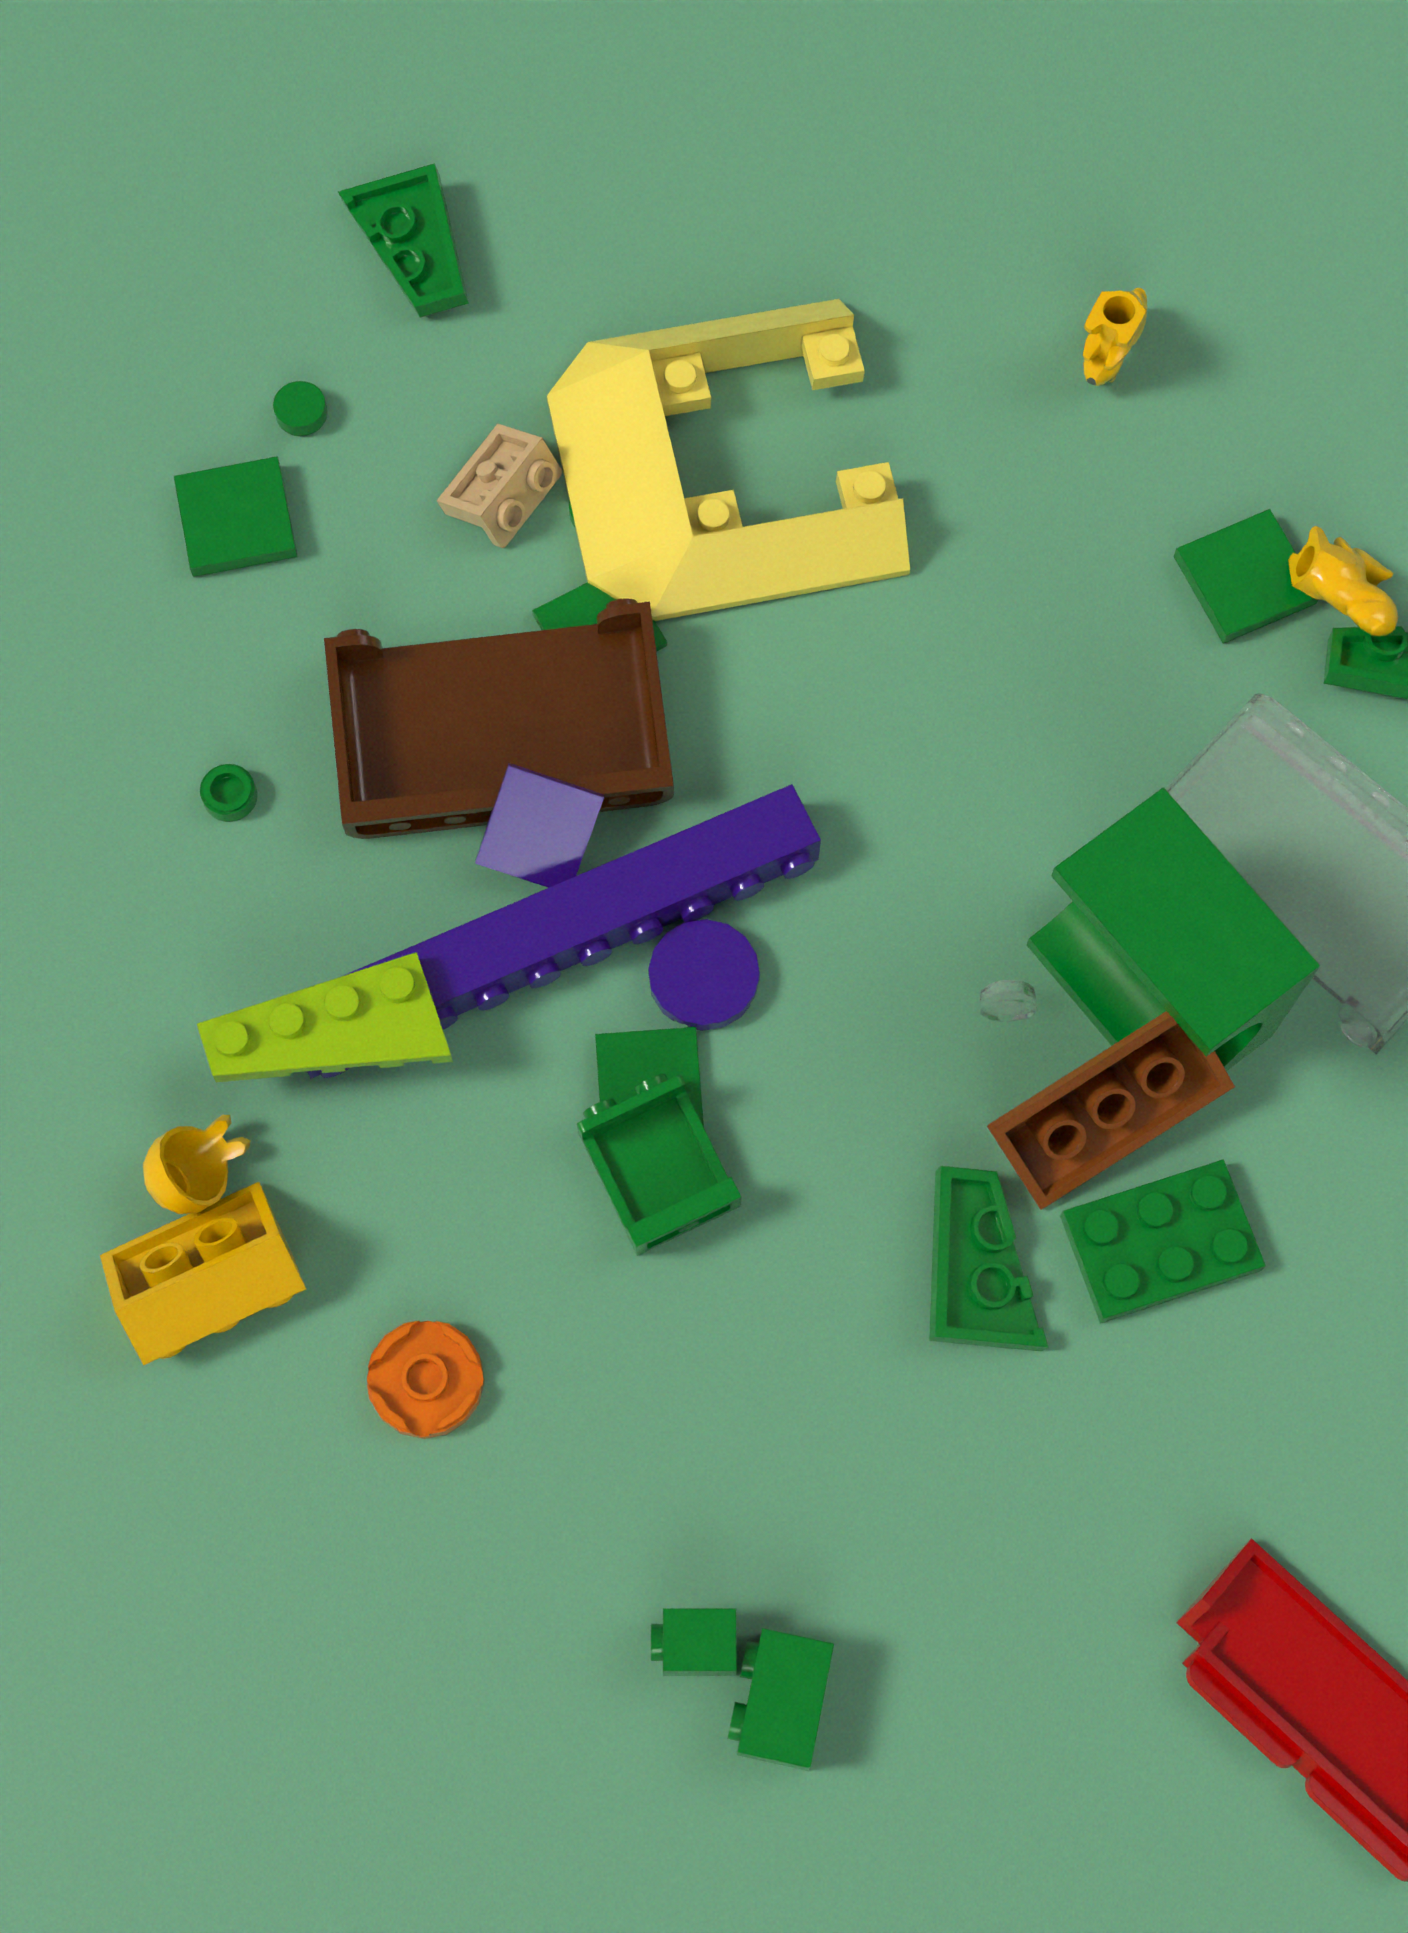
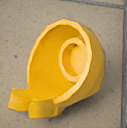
(190, 1166)

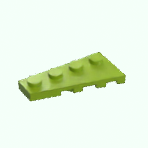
(343, 1023)

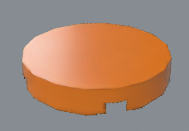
(425, 1379)

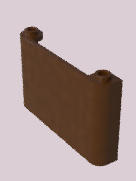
(438, 722)

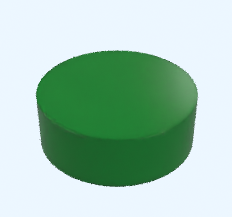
(300, 408)
(228, 792)

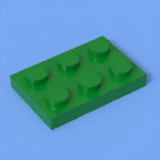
(1162, 1241)

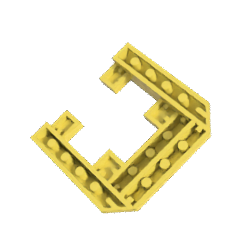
(693, 552)

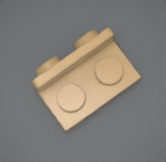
(502, 483)

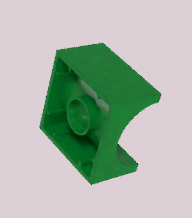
(1172, 930)

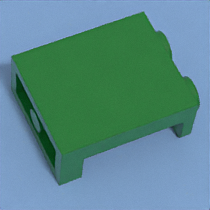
(657, 1163)

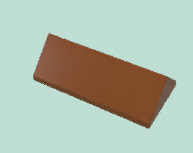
(1108, 1108)

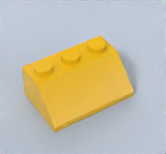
(201, 1274)

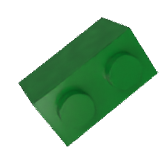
(783, 1698)

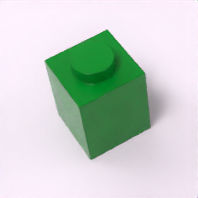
(696, 1642)

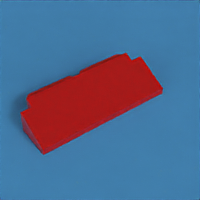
(1306, 1696)

